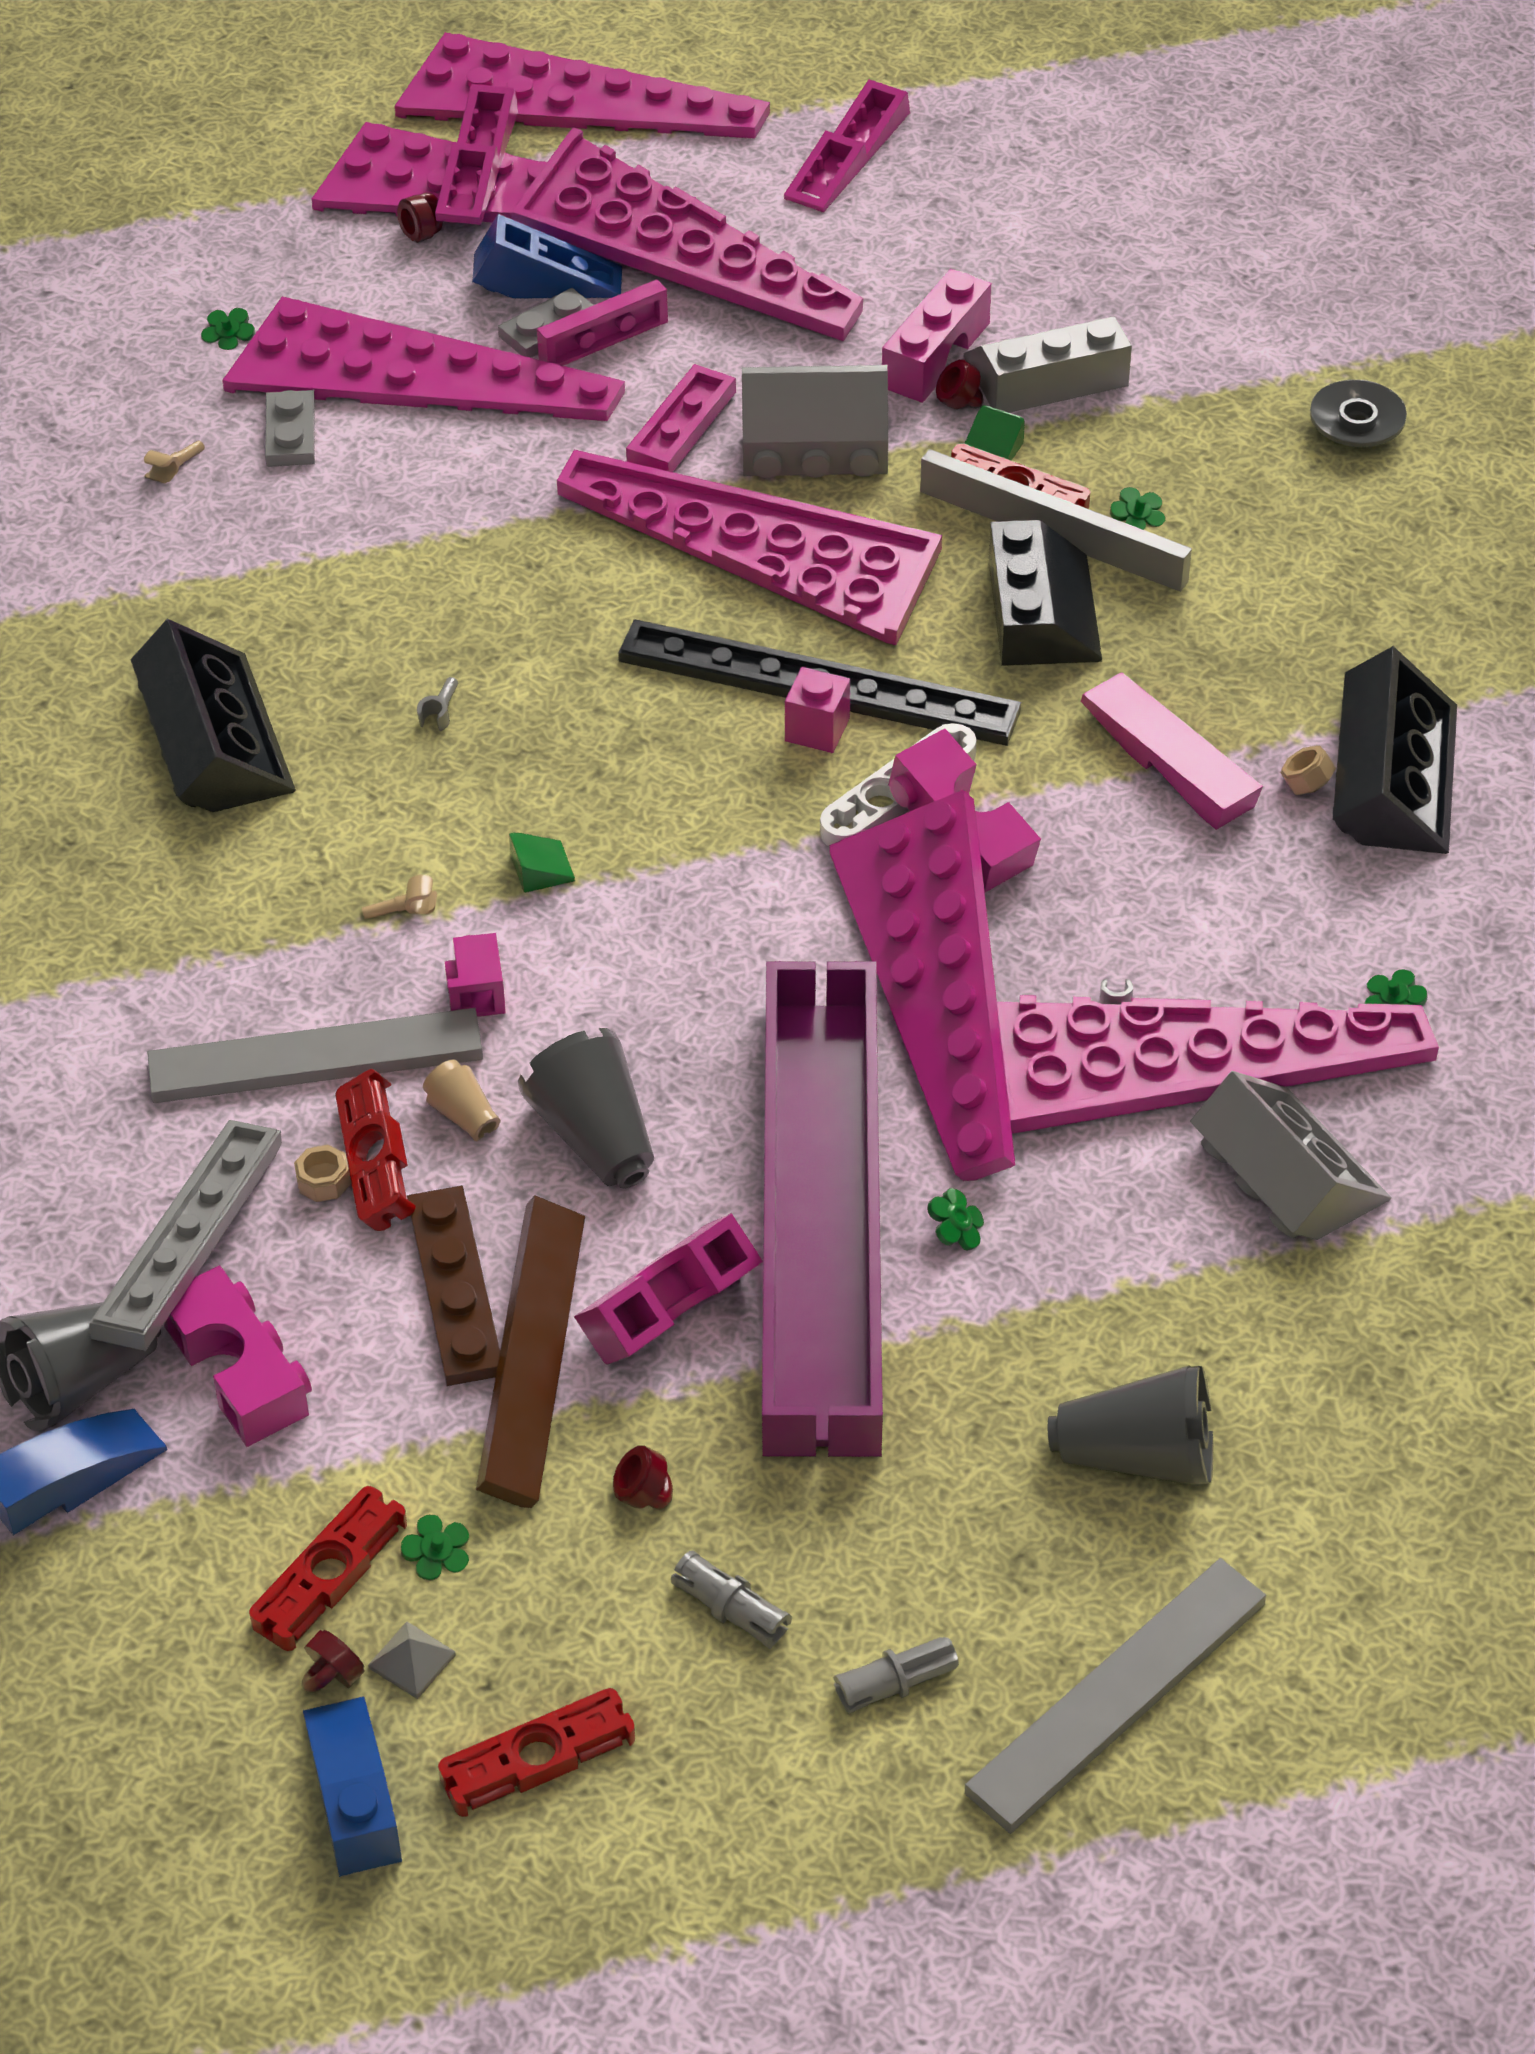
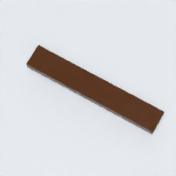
(531, 1354)

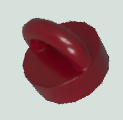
(418, 217)
(959, 385)
(643, 1479)
(332, 1661)

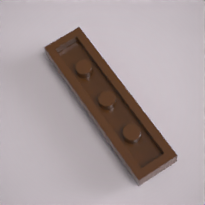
(455, 1285)

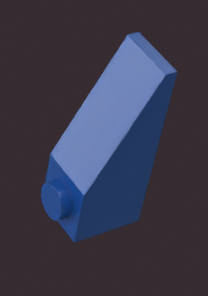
(537, 265)
(353, 1786)

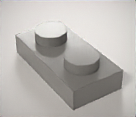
(522, 330)
(290, 428)

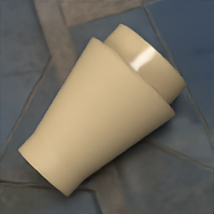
(458, 1096)

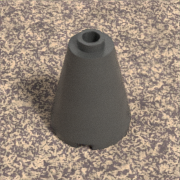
(592, 1105)
(56, 1364)
(1141, 1428)

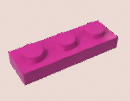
(603, 324)
(681, 419)

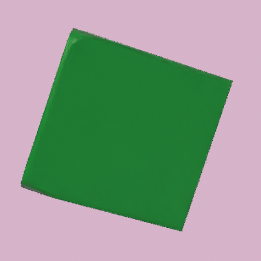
(997, 432)
(539, 861)

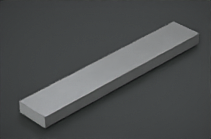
(1086, 529)
(313, 1055)
(185, 1236)
(1114, 1695)

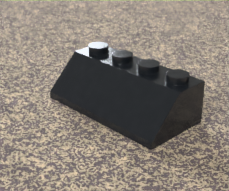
(209, 720)
(1395, 757)

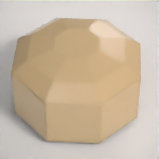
(1308, 770)
(322, 1173)

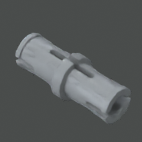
(731, 1599)

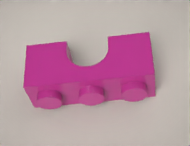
(949, 315)
(941, 768)
(667, 1288)
(262, 1388)

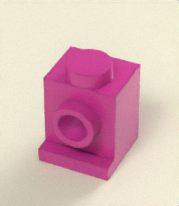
(476, 975)

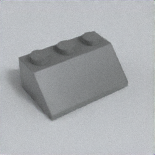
(1053, 365)
(815, 420)
(1285, 1157)

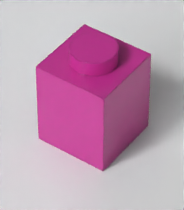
(817, 709)

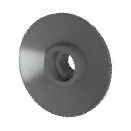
(1358, 413)

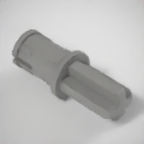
(895, 1673)

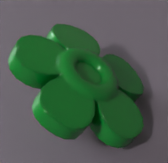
(228, 328)
(1138, 509)
(1398, 990)
(957, 1221)
(436, 1547)

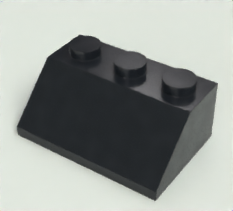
(1041, 596)

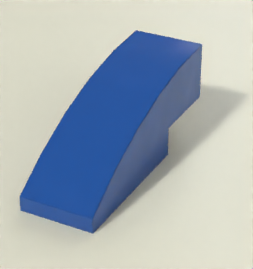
(72, 1465)

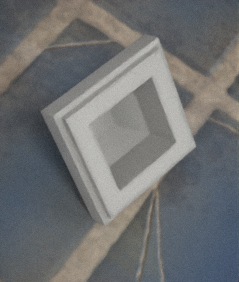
(412, 1660)

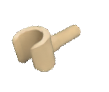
(166, 465)
(417, 900)

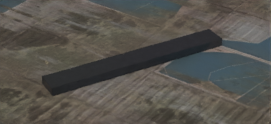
(775, 671)

